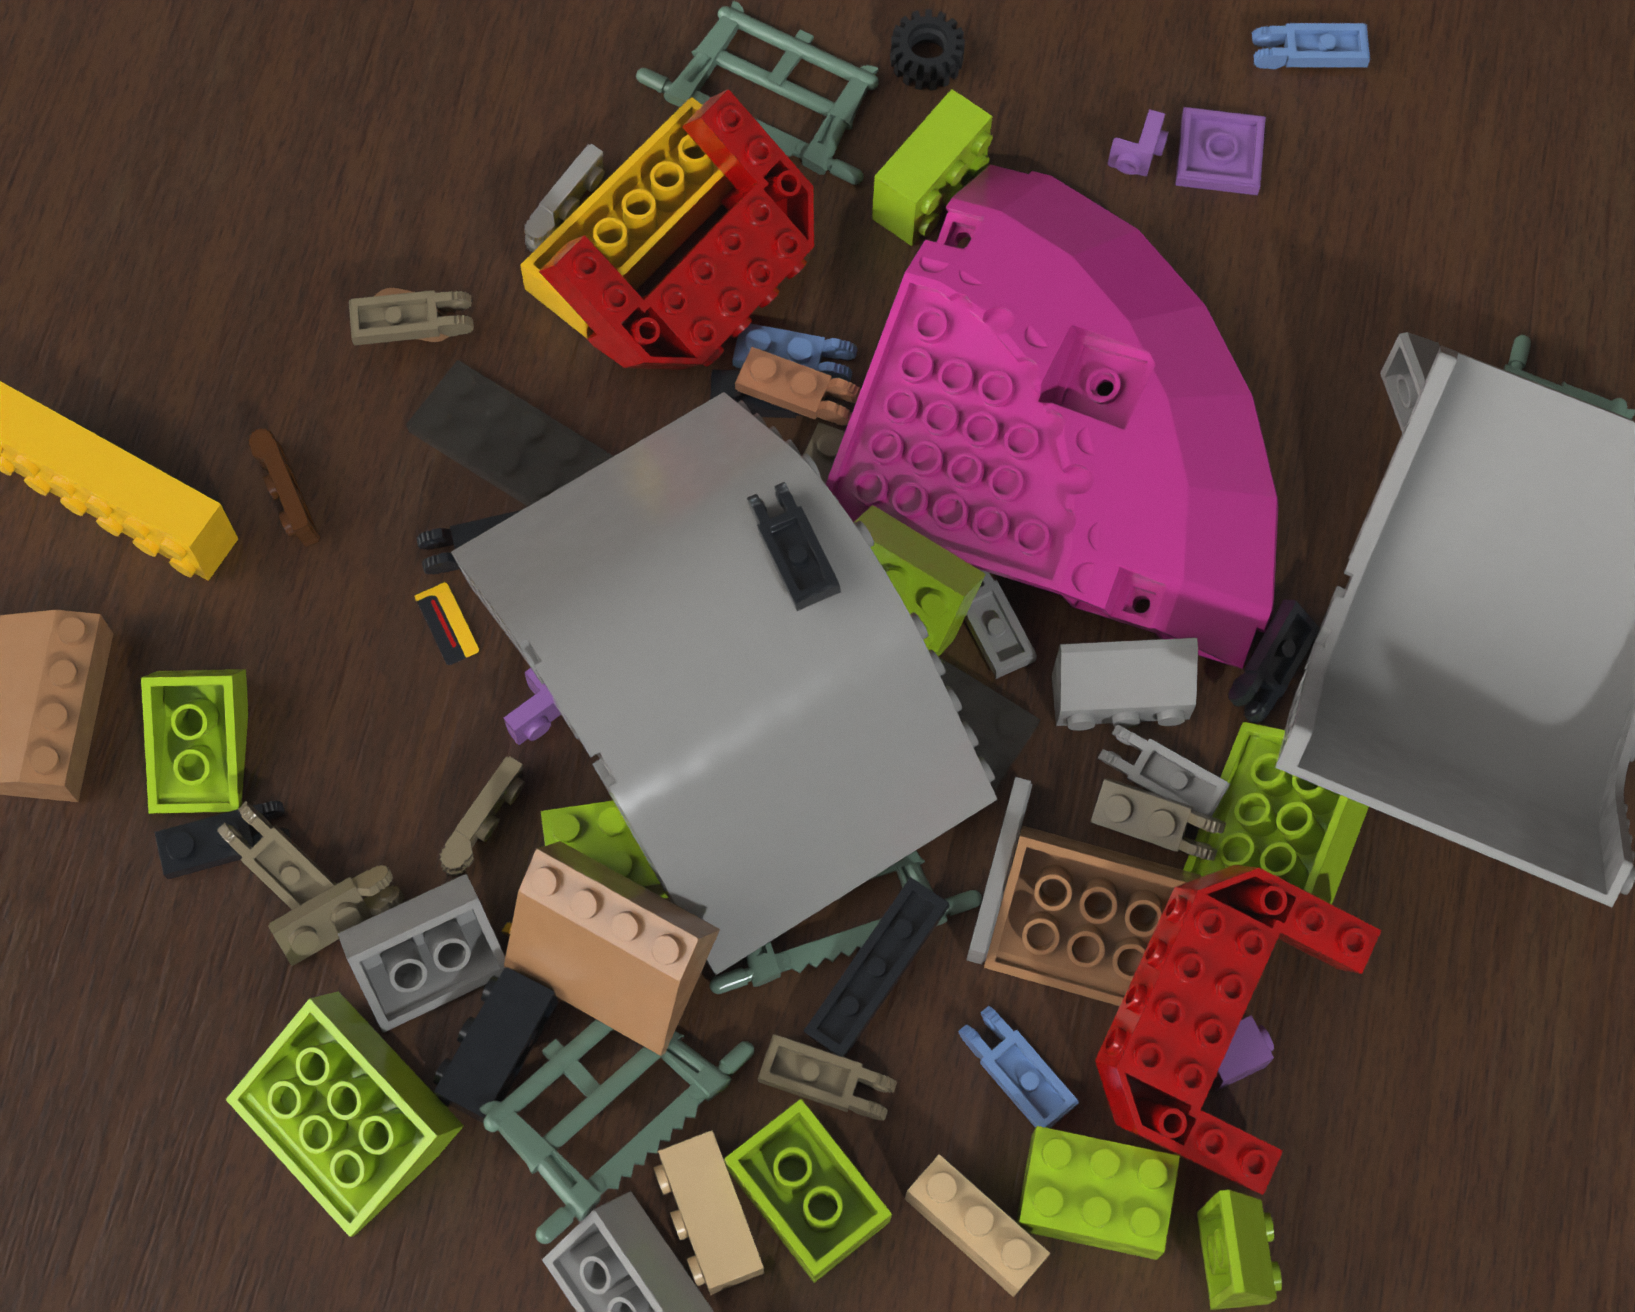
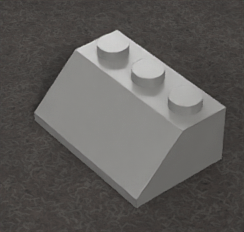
(1407, 372)
(1125, 683)
(423, 953)
(622, 1264)

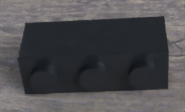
(495, 1043)

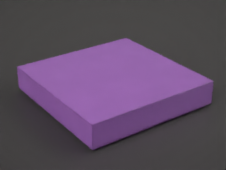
(1220, 151)

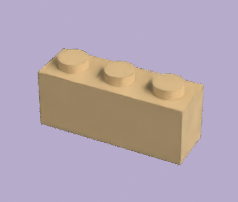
(708, 1213)
(976, 1225)

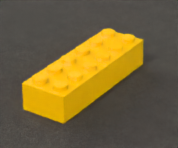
(638, 212)
(112, 486)

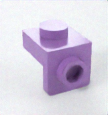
(1137, 157)
(533, 716)

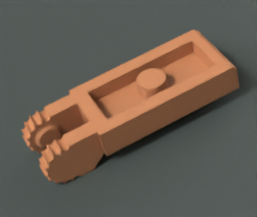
(795, 387)

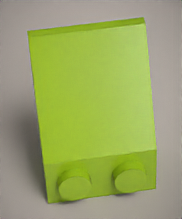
(195, 739)
(1237, 1251)

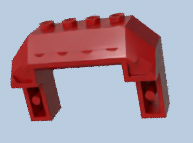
(721, 276)
(1192, 999)

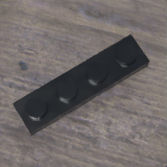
(877, 968)

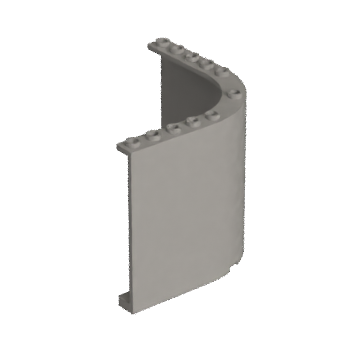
(1488, 633)
(739, 737)

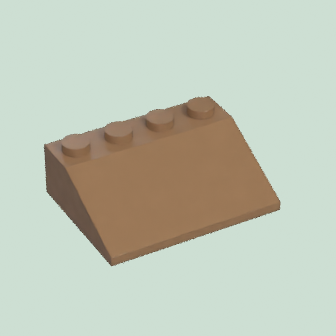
(49, 700)
(1078, 915)
(607, 944)

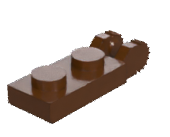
(283, 485)

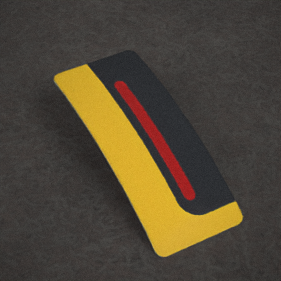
(447, 623)

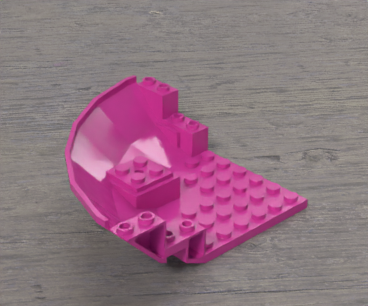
(1005, 454)

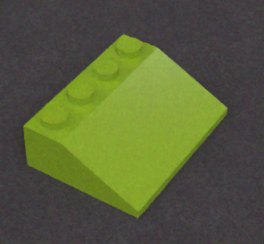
(1279, 820)
(343, 1111)

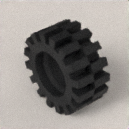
(927, 30)

